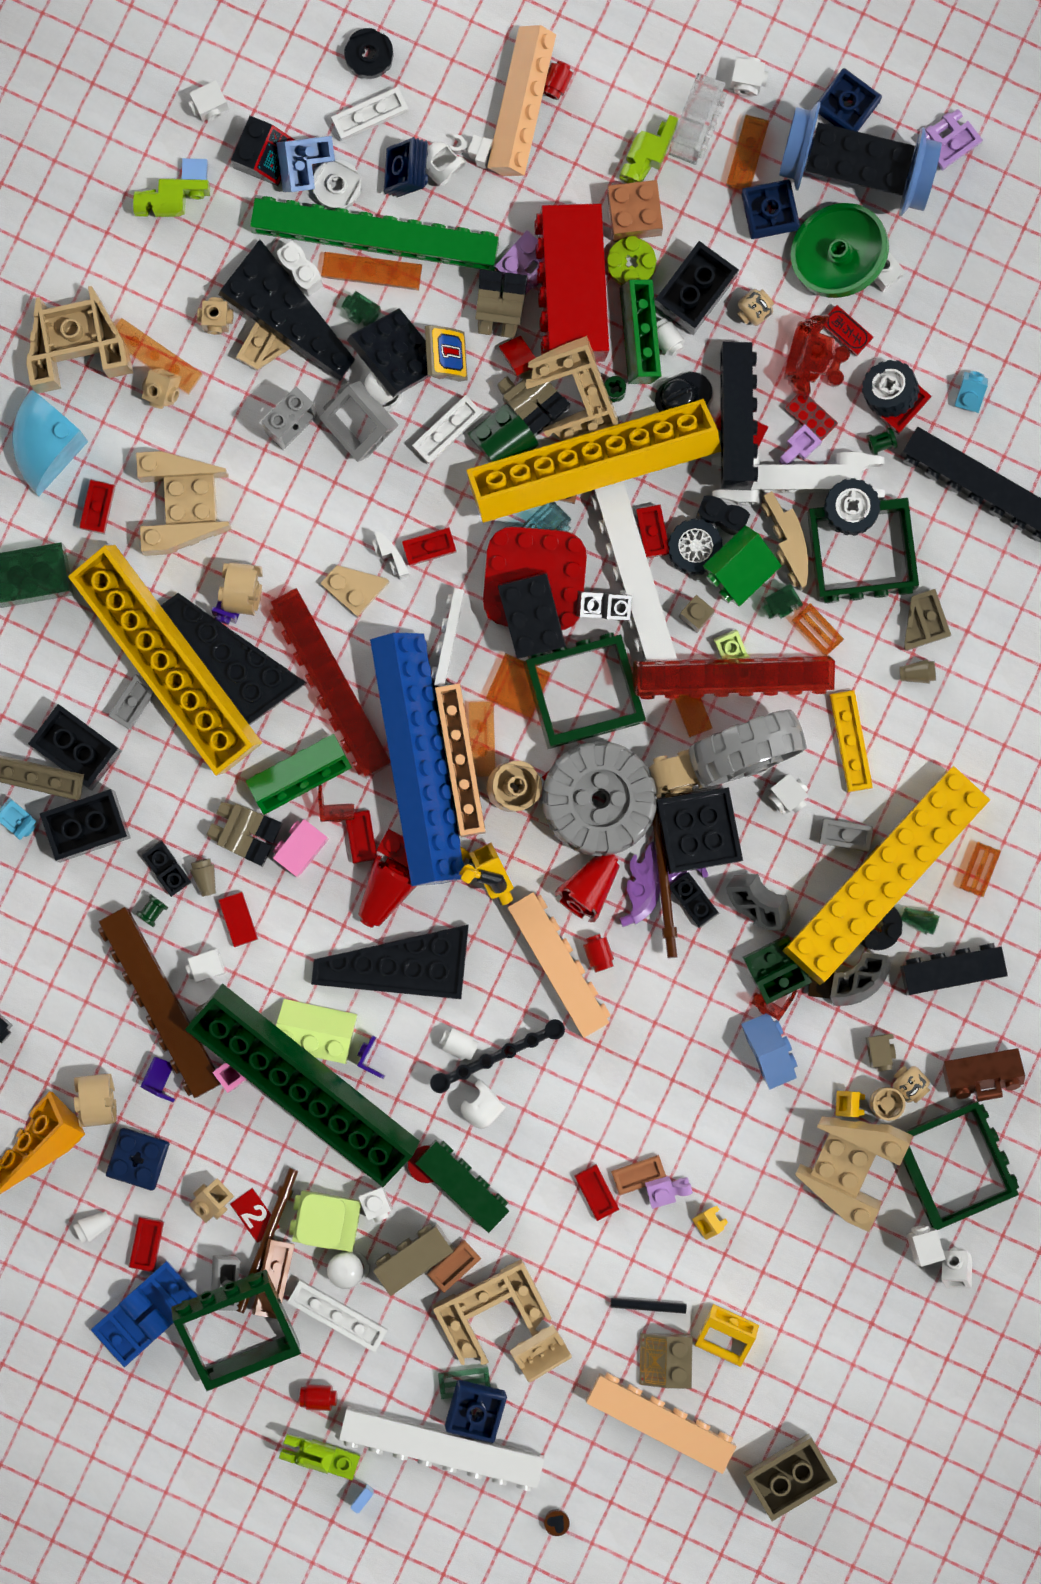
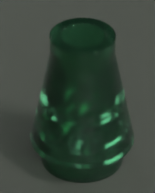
(922, 920)

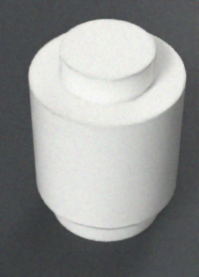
(669, 338)
(458, 1044)

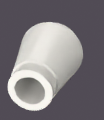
(92, 1226)

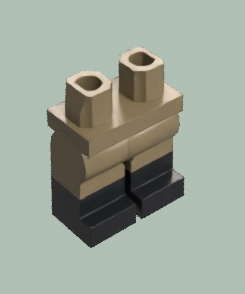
(499, 309)
(524, 402)
(239, 827)

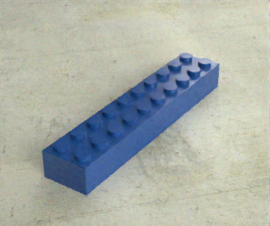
(417, 758)

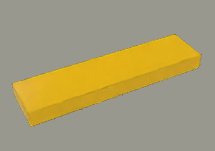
(851, 741)

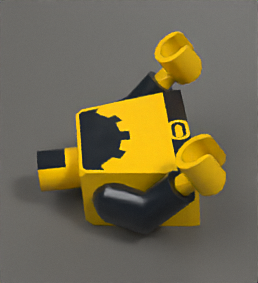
(489, 871)

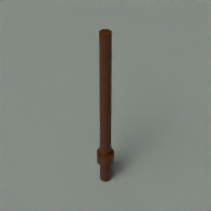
(669, 932)
(284, 1193)

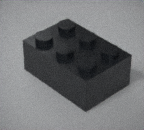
(696, 287)
(531, 615)
(75, 746)
(85, 825)

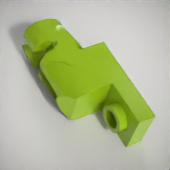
(648, 151)
(170, 198)
(320, 1456)

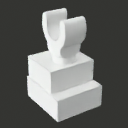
(478, 149)

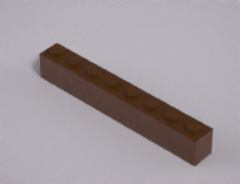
(160, 1002)

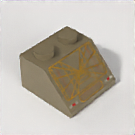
(666, 1360)

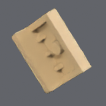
(540, 1353)

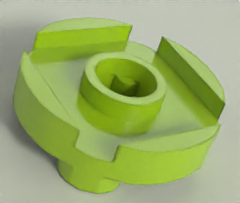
(631, 248)

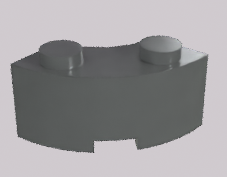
(758, 903)
(861, 981)

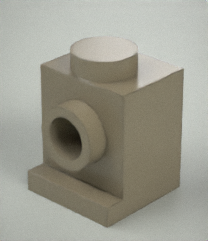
(881, 1051)

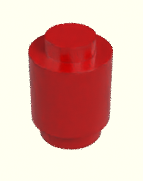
(557, 80)
(598, 953)
(318, 1397)

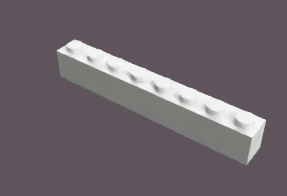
(633, 572)
(442, 1448)

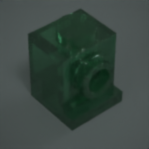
(361, 309)
(781, 602)

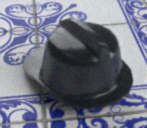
(683, 390)

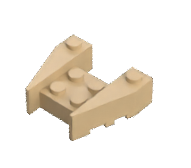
(73, 333)
(188, 501)
(846, 1163)

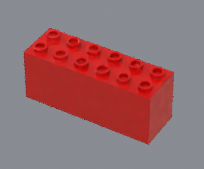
(572, 277)

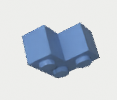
(297, 160)
(770, 1050)

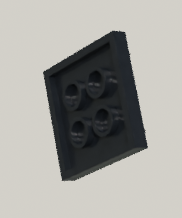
(392, 351)
(699, 830)

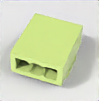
(325, 1220)

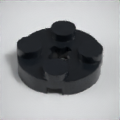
(365, 67)
(888, 936)

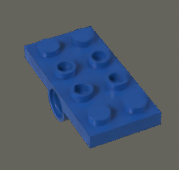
(143, 1314)

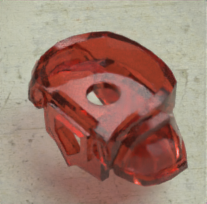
(813, 356)

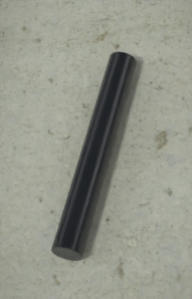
(648, 1305)

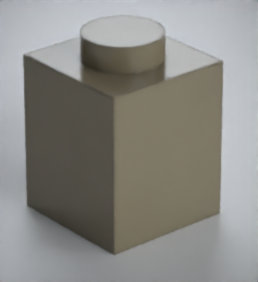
(696, 613)

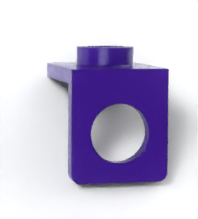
(223, 616)
(363, 1053)
(157, 1077)

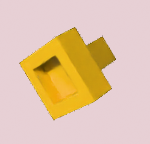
(848, 1104)
(708, 1223)

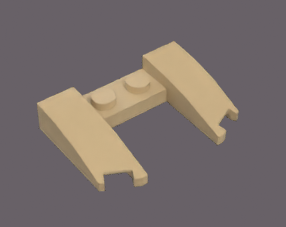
(579, 360)
(456, 1309)

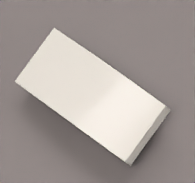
(384, 547)

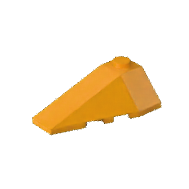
(46, 1138)

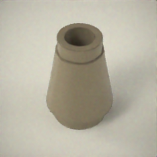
(918, 672)
(204, 876)

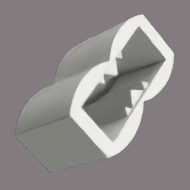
(304, 272)

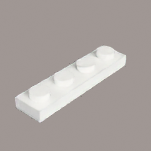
(449, 627)
(337, 1316)

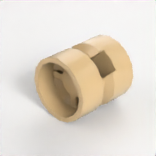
(887, 1103)

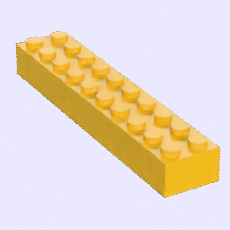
(593, 460)
(165, 659)
(886, 875)

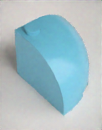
(43, 442)

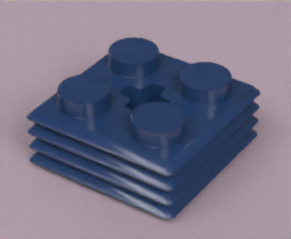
(843, 88)
(406, 167)
(779, 196)
(144, 1174)
(485, 1423)

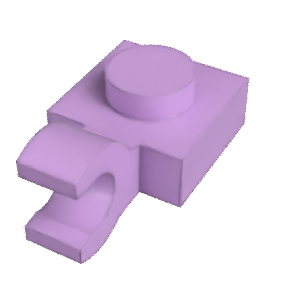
(801, 444)
(663, 1191)

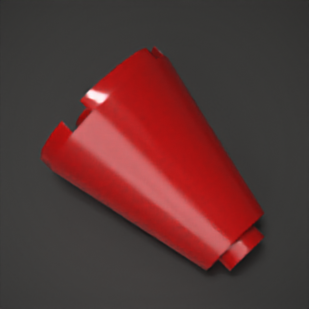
(589, 887)
(385, 891)

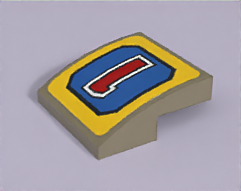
(446, 353)

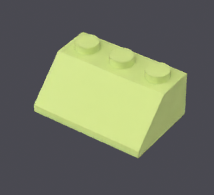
(318, 1029)

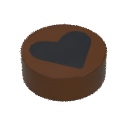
(556, 1522)

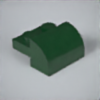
(503, 435)
(774, 971)

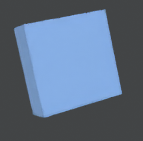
(194, 169)
(362, 1499)

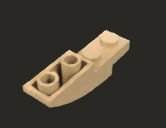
(793, 549)

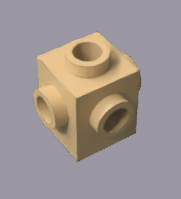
(217, 324)
(161, 388)
(211, 1200)

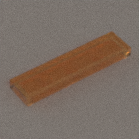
(371, 271)
(157, 356)

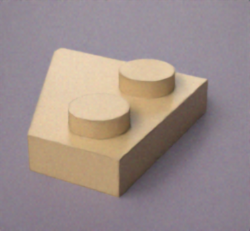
(261, 347)
(354, 588)

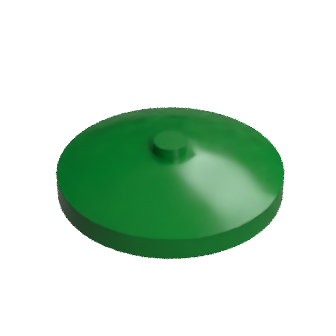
(839, 250)

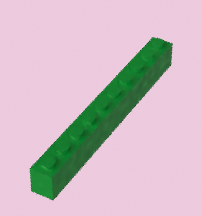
(374, 234)

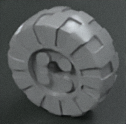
(747, 748)
(627, 792)

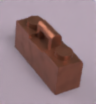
(982, 1072)

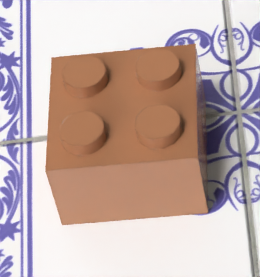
(635, 210)

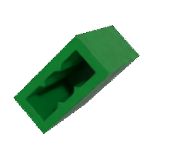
(741, 566)

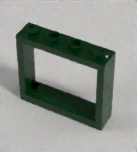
(857, 593)
(590, 731)
(998, 1157)
(246, 1362)

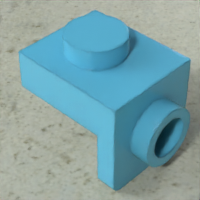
(972, 391)
(16, 819)

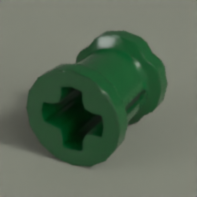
(612, 382)
(882, 441)
(152, 910)

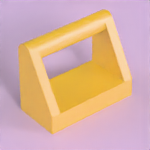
(731, 1325)

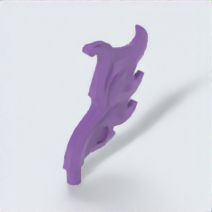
(646, 889)

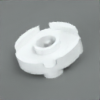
(332, 172)

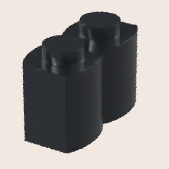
(728, 517)

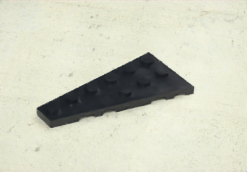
(274, 301)
(242, 670)
(414, 966)

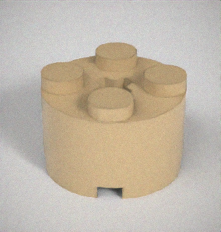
(241, 588)
(673, 775)
(525, 778)
(95, 1100)

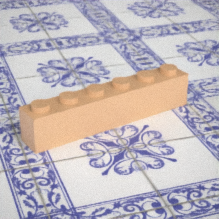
(521, 100)
(460, 760)
(558, 964)
(661, 1423)

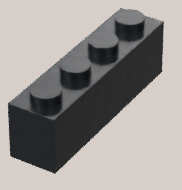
(954, 970)

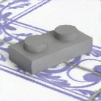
(132, 702)
(846, 835)

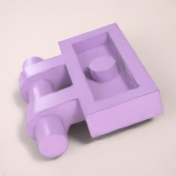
(957, 143)
(519, 259)

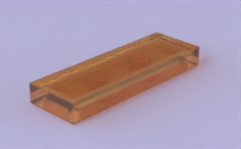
(747, 152)
(482, 737)

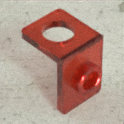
(334, 813)
(772, 1009)

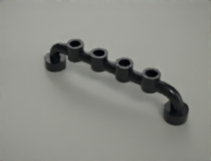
(441, 1082)

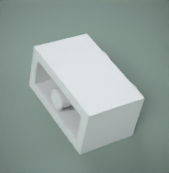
(925, 1245)

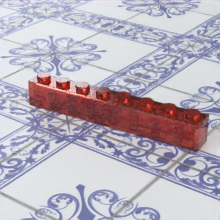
(733, 676)
(331, 684)

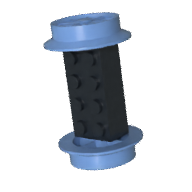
(861, 159)

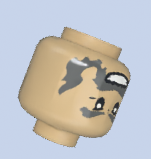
(755, 307)
(911, 1084)

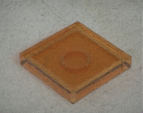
(512, 688)

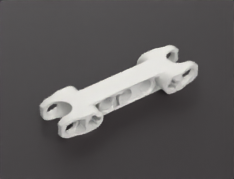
(801, 477)

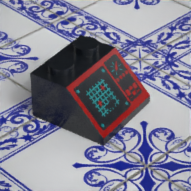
(257, 150)

